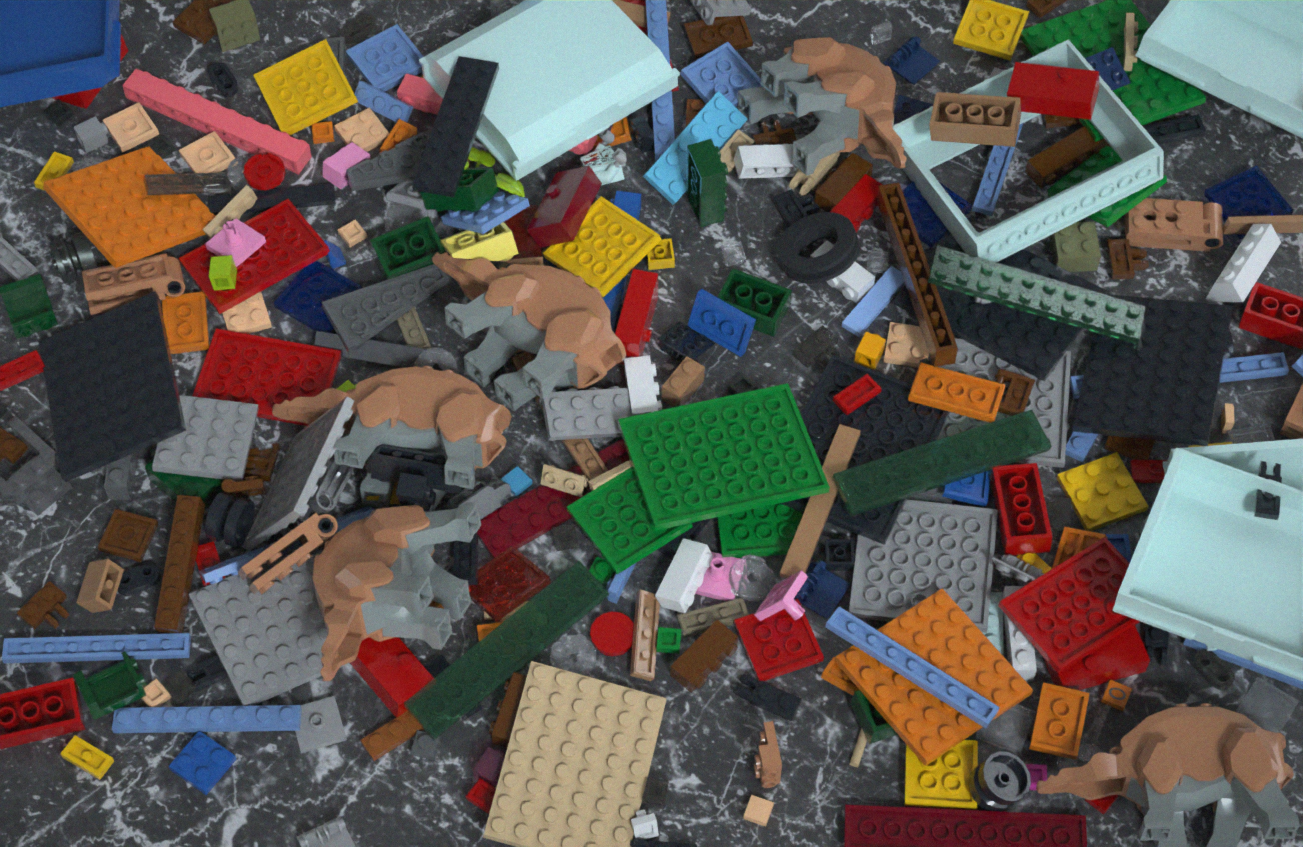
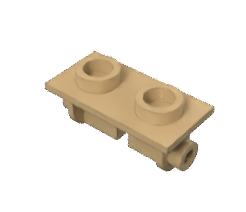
(563, 480)

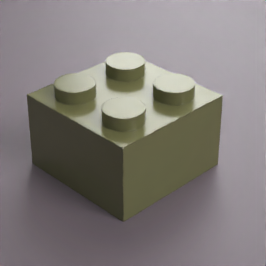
(234, 24)
(1076, 247)

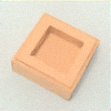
(352, 233)
(1227, 417)
(155, 694)
(758, 810)

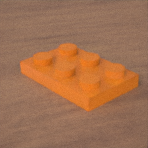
(186, 322)
(1059, 721)

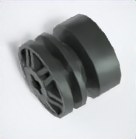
(72, 257)

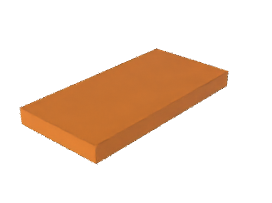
(956, 392)

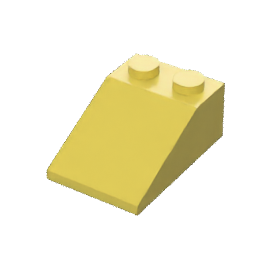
(493, 245)

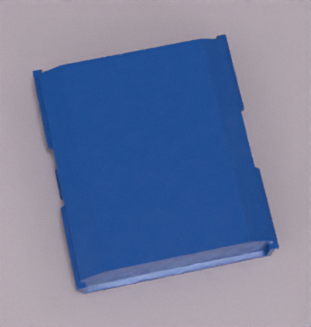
(57, 47)

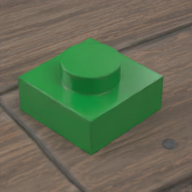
(601, 571)
(669, 640)

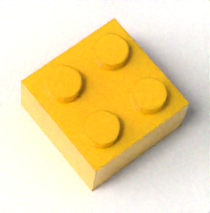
(661, 255)

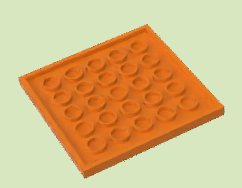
(119, 216)
(954, 644)

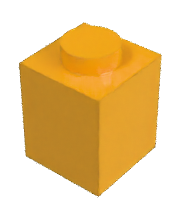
(870, 350)

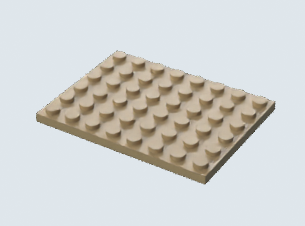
(574, 762)

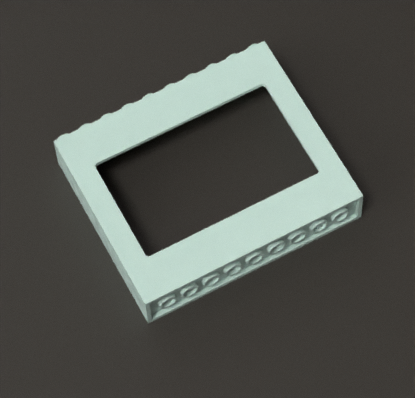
(1138, 150)

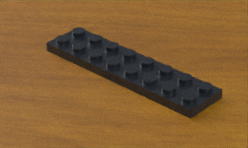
(455, 127)

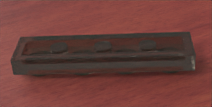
(187, 183)

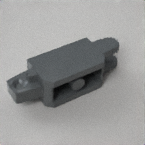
(485, 495)

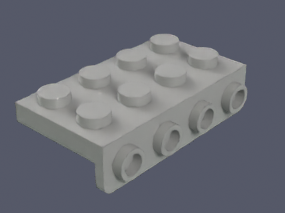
(720, 8)
(585, 412)

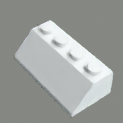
(1245, 265)

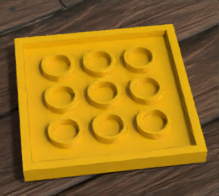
(305, 88)
(604, 247)

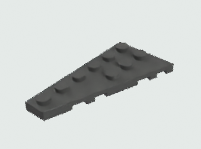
(390, 166)
(371, 309)

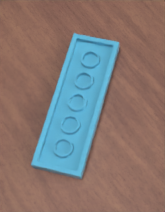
(715, 121)

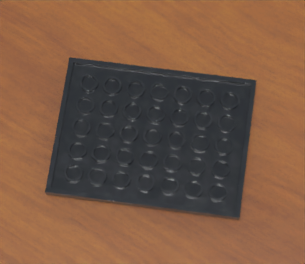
(1006, 332)
(1163, 383)
(111, 386)
(886, 425)

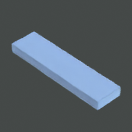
(874, 302)

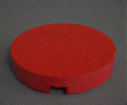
(264, 171)
(612, 633)

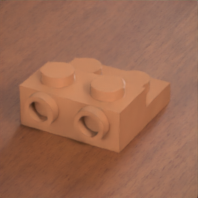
(768, 761)

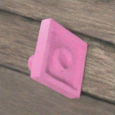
(236, 240)
(716, 579)
(782, 597)

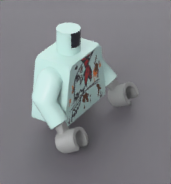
(605, 161)

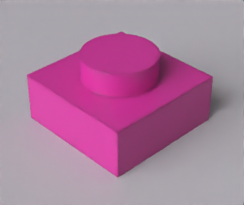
(1037, 773)

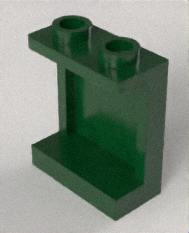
(28, 306)
(112, 687)

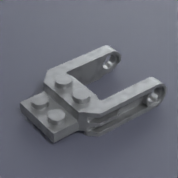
(39, 480)
(329, 489)

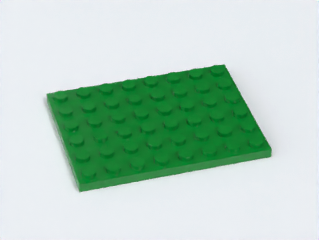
(1100, 27)
(722, 456)

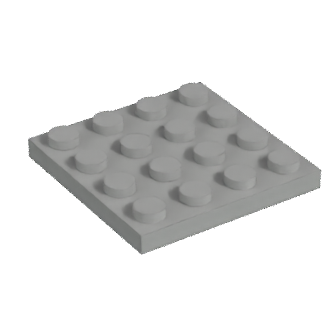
(214, 440)

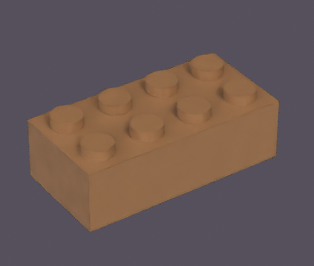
(975, 119)

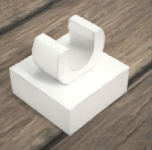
(644, 825)

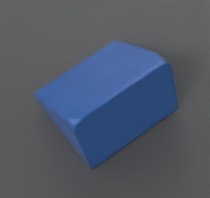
(335, 256)

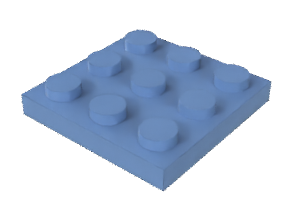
(386, 58)
(722, 72)
(491, 214)

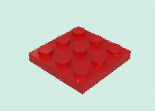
(778, 643)

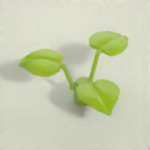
(503, 180)

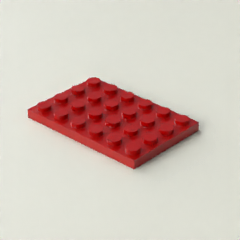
(288, 248)
(264, 371)
(1072, 605)

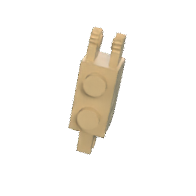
(812, 181)

